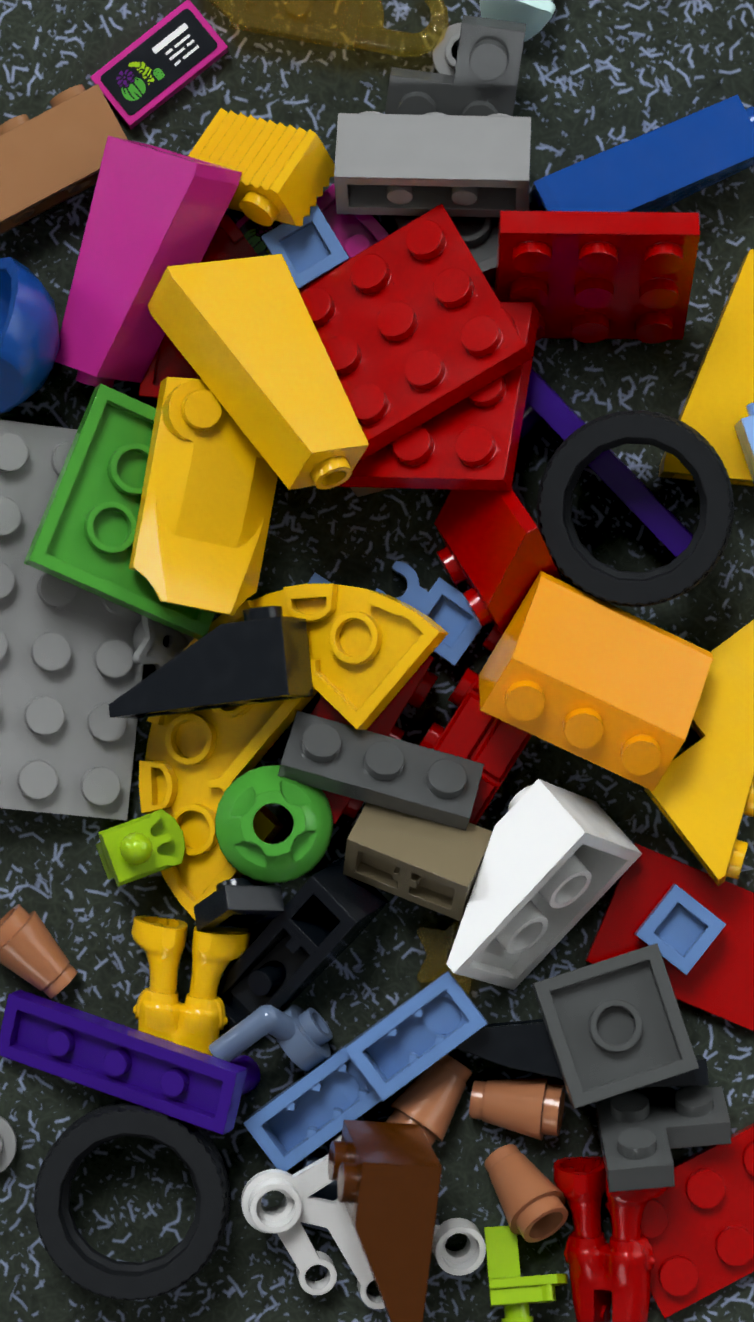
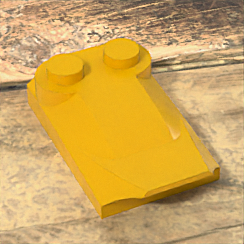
(201, 503)

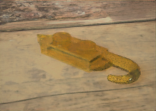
(335, 24)

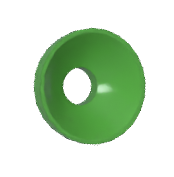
(268, 861)

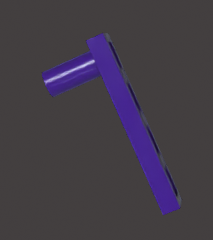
(546, 404)
(126, 1062)

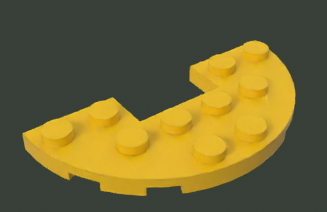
(359, 659)

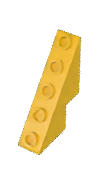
(713, 780)

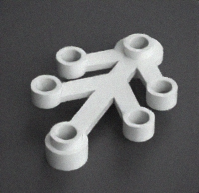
(302, 1207)

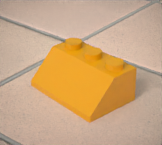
(595, 681)

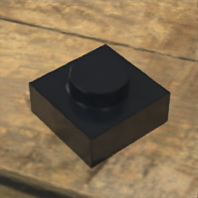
(238, 906)

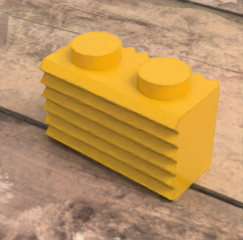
(278, 164)

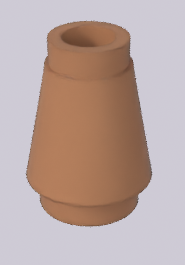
(33, 953)
(432, 1098)
(520, 1105)
(526, 1195)

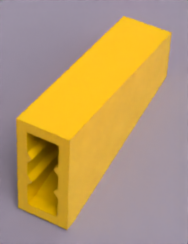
(264, 363)
(724, 383)

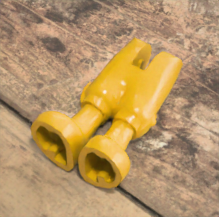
(158, 1007)

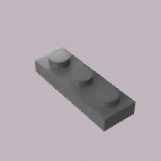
(381, 770)

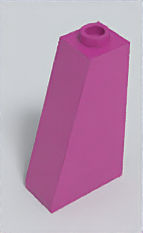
(144, 215)

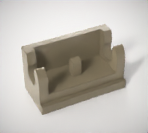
(416, 858)

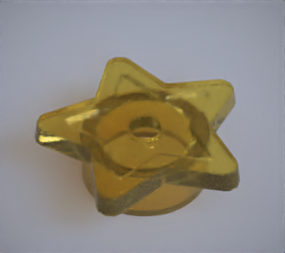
(436, 945)

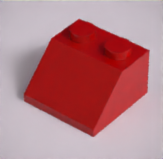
(493, 549)

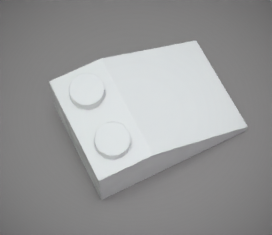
(536, 882)

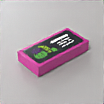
(159, 63)

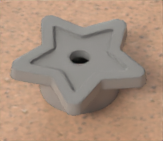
(149, 643)

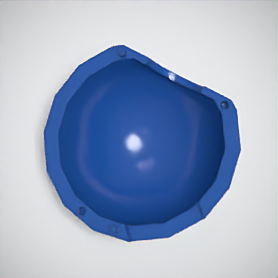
(26, 334)

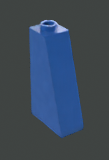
(655, 166)

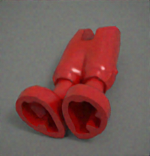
(600, 1266)

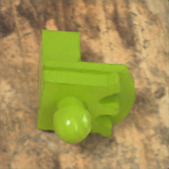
(141, 847)
(505, 1281)

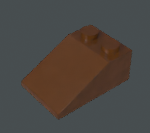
(391, 1194)

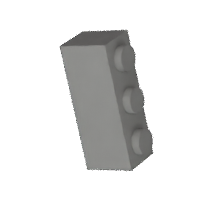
(431, 159)

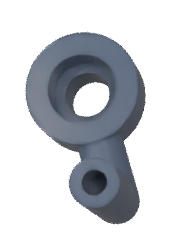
(299, 1033)

